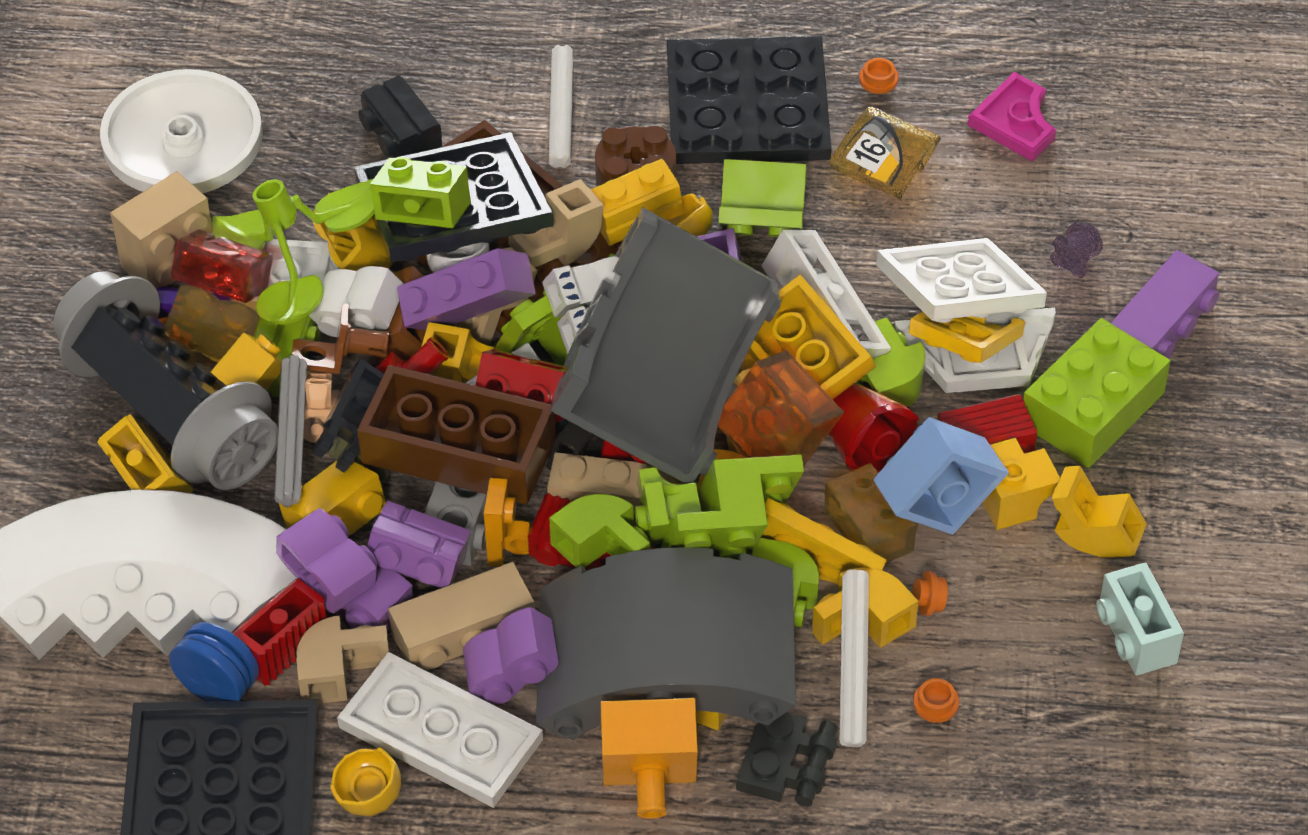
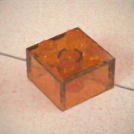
(778, 410)

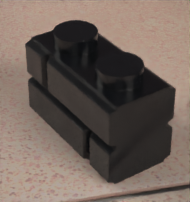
(399, 119)

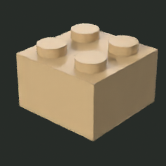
(152, 224)

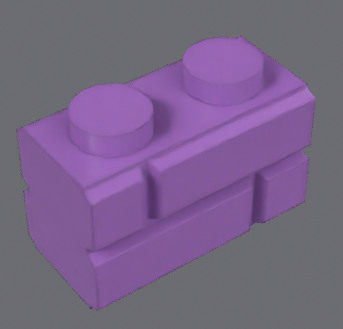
(418, 545)

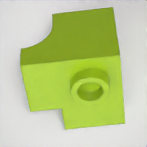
(661, 503)

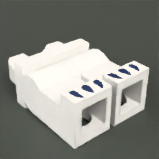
(576, 291)

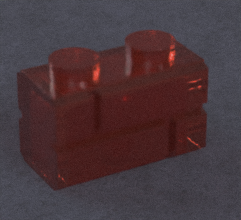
(221, 266)

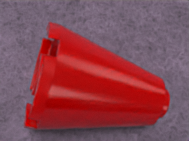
(870, 427)

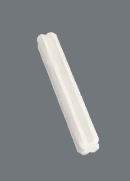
(561, 106)
(854, 658)

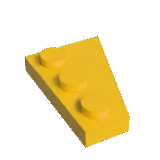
(828, 549)

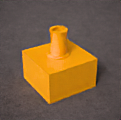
(649, 746)

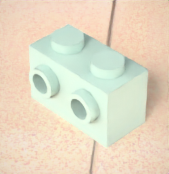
(1140, 619)

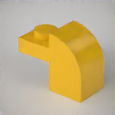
(1094, 523)
(890, 610)

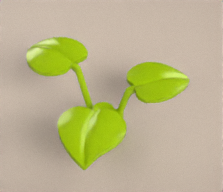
(340, 210)

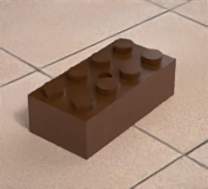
(456, 433)

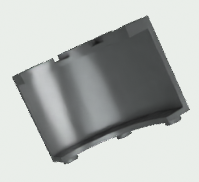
(664, 347)
(669, 630)

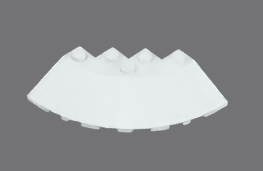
(135, 563)

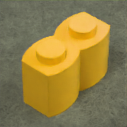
(355, 247)

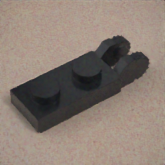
(348, 413)

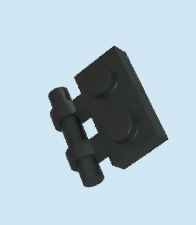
(771, 758)

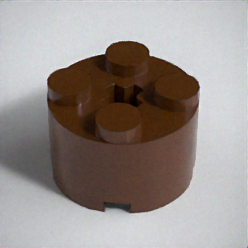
(630, 149)

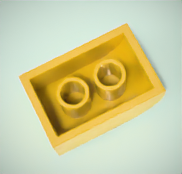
(814, 339)

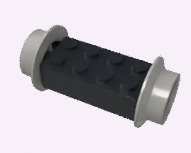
(214, 431)

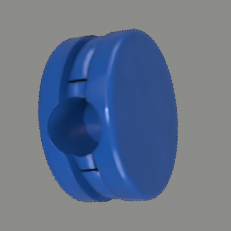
(214, 663)

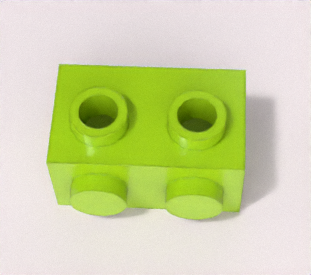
(420, 192)

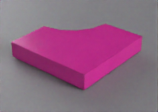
(1014, 117)

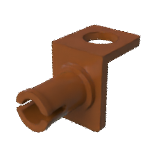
(347, 341)

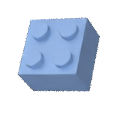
(940, 476)

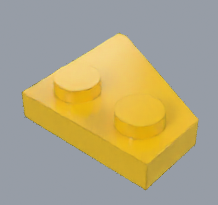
(967, 336)

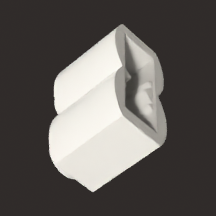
(370, 298)

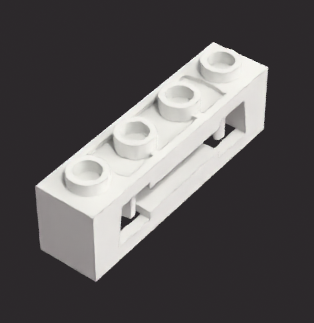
(796, 255)

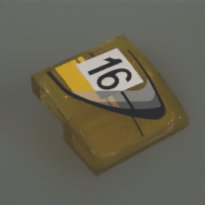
(884, 151)

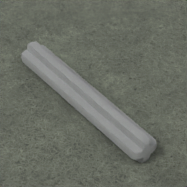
(290, 431)

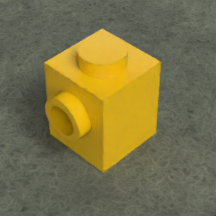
(250, 362)

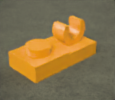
(501, 529)

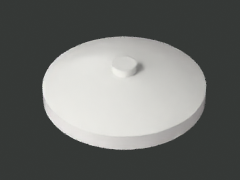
(182, 124)

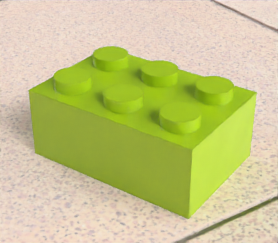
(1096, 392)

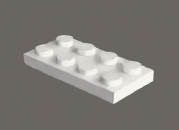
(440, 729)

